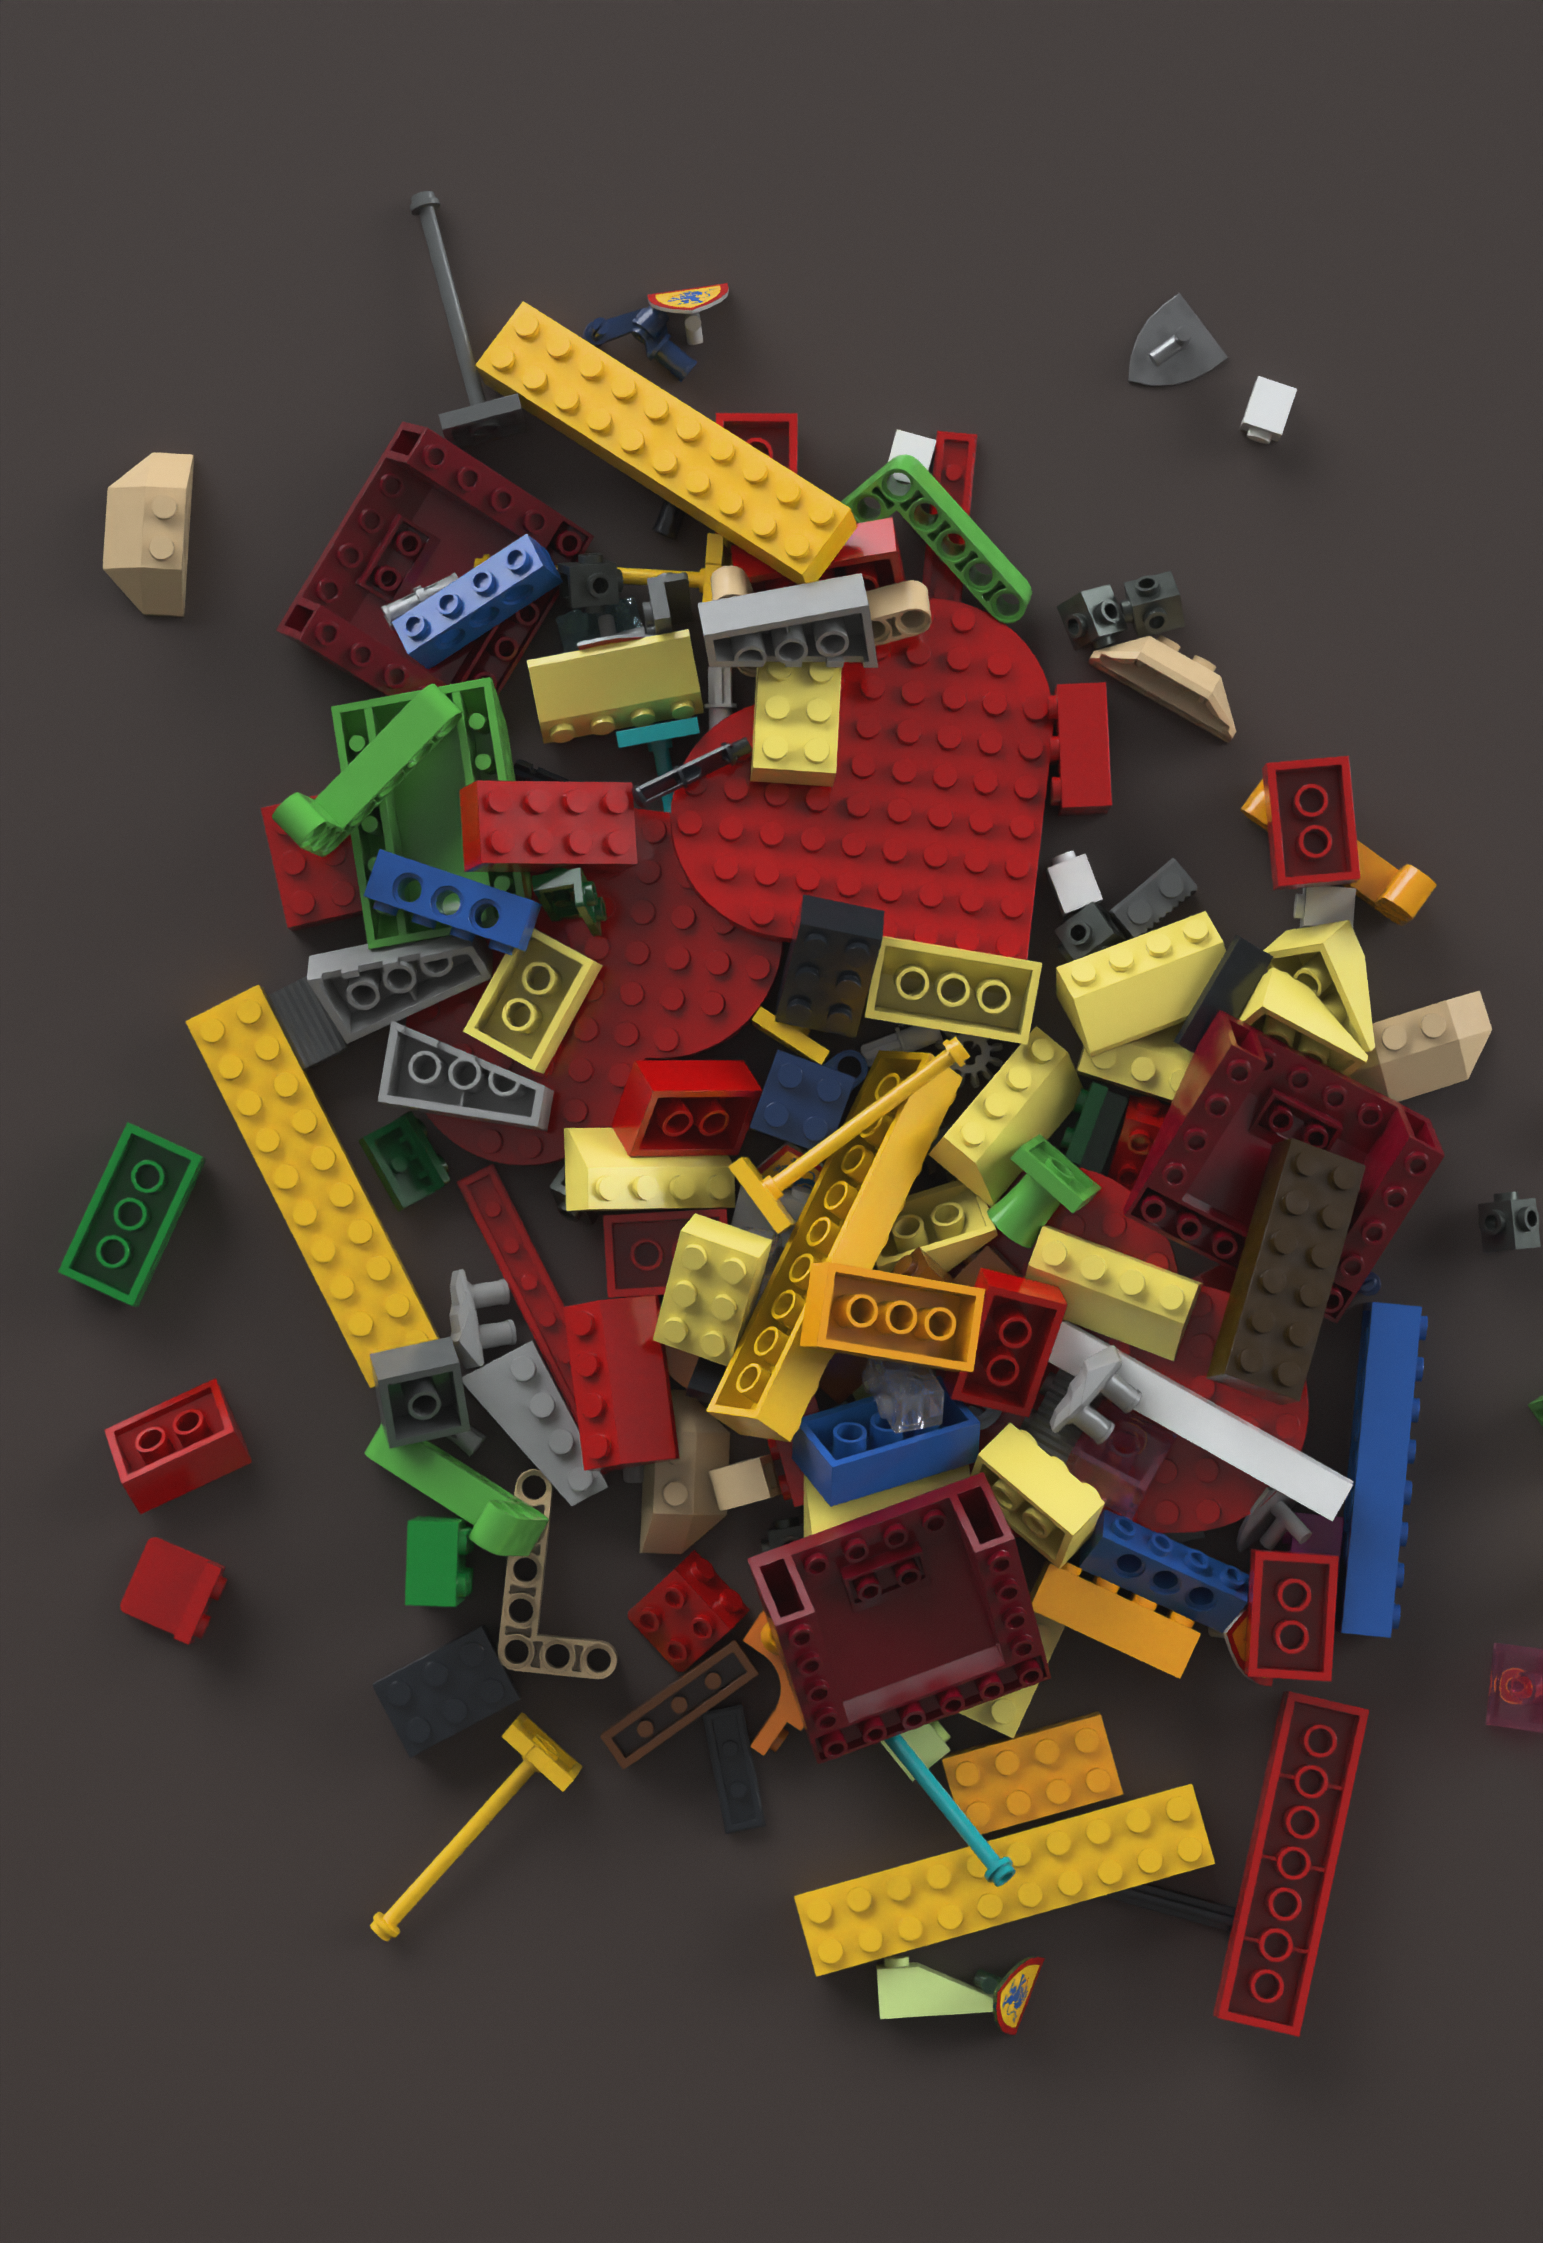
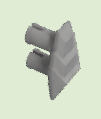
(466, 1333)
(1095, 1377)

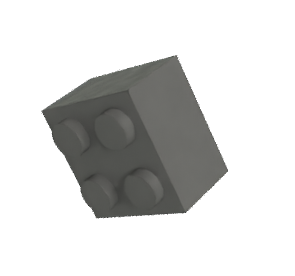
(420, 1392)

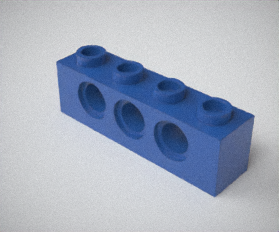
(477, 601)
(393, 873)
(1165, 1571)

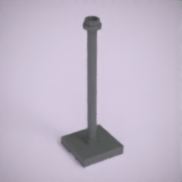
(482, 419)

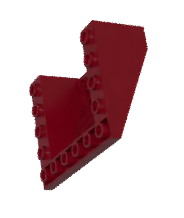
(410, 526)
(1219, 1135)
(901, 1617)

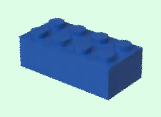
(857, 1454)

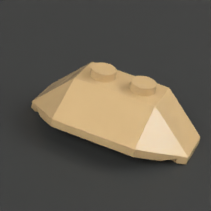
(150, 533)
(1171, 680)
(1426, 1048)
(679, 1492)

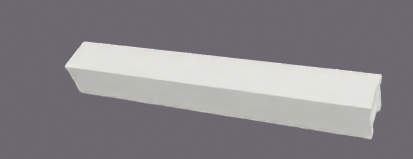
(1213, 1427)

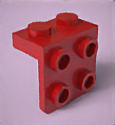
(1139, 1129)
(174, 1589)
(688, 1612)

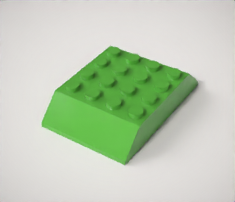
(424, 809)

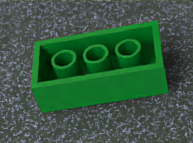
(132, 1215)
(438, 1561)

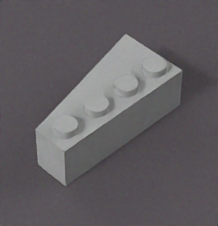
(791, 626)
(385, 984)
(449, 1082)
(535, 1415)

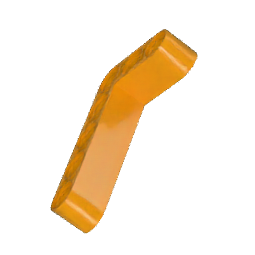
(1382, 886)

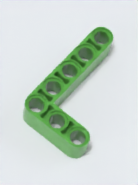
(935, 530)
(373, 774)
(499, 1518)

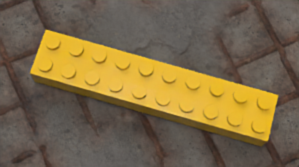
(667, 446)
(311, 1177)
(843, 1224)
(1053, 1869)

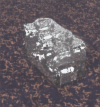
(904, 1394)

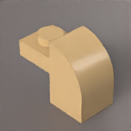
(745, 1482)

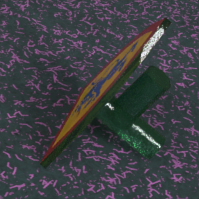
(1011, 1992)

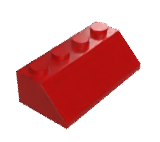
(620, 1384)

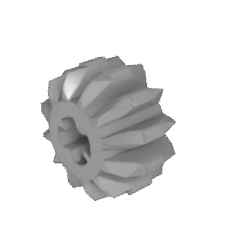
(979, 1061)

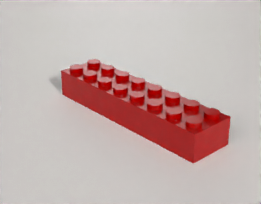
(1291, 1863)

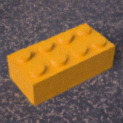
(892, 1317)
(1113, 1619)
(1033, 1773)

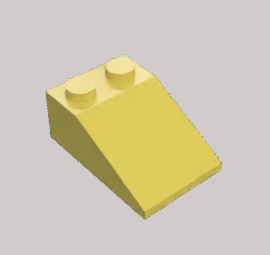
(1334, 969)
(1299, 1019)
(943, 1222)

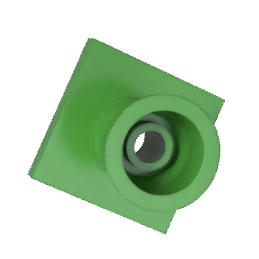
(1034, 1199)

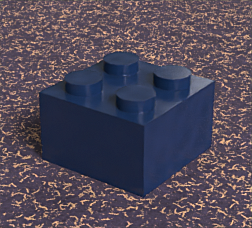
(801, 1101)

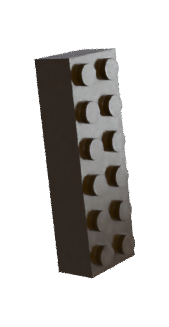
(1286, 1272)

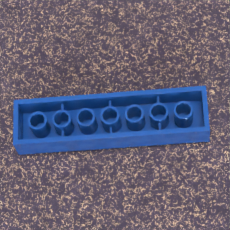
(1378, 1468)

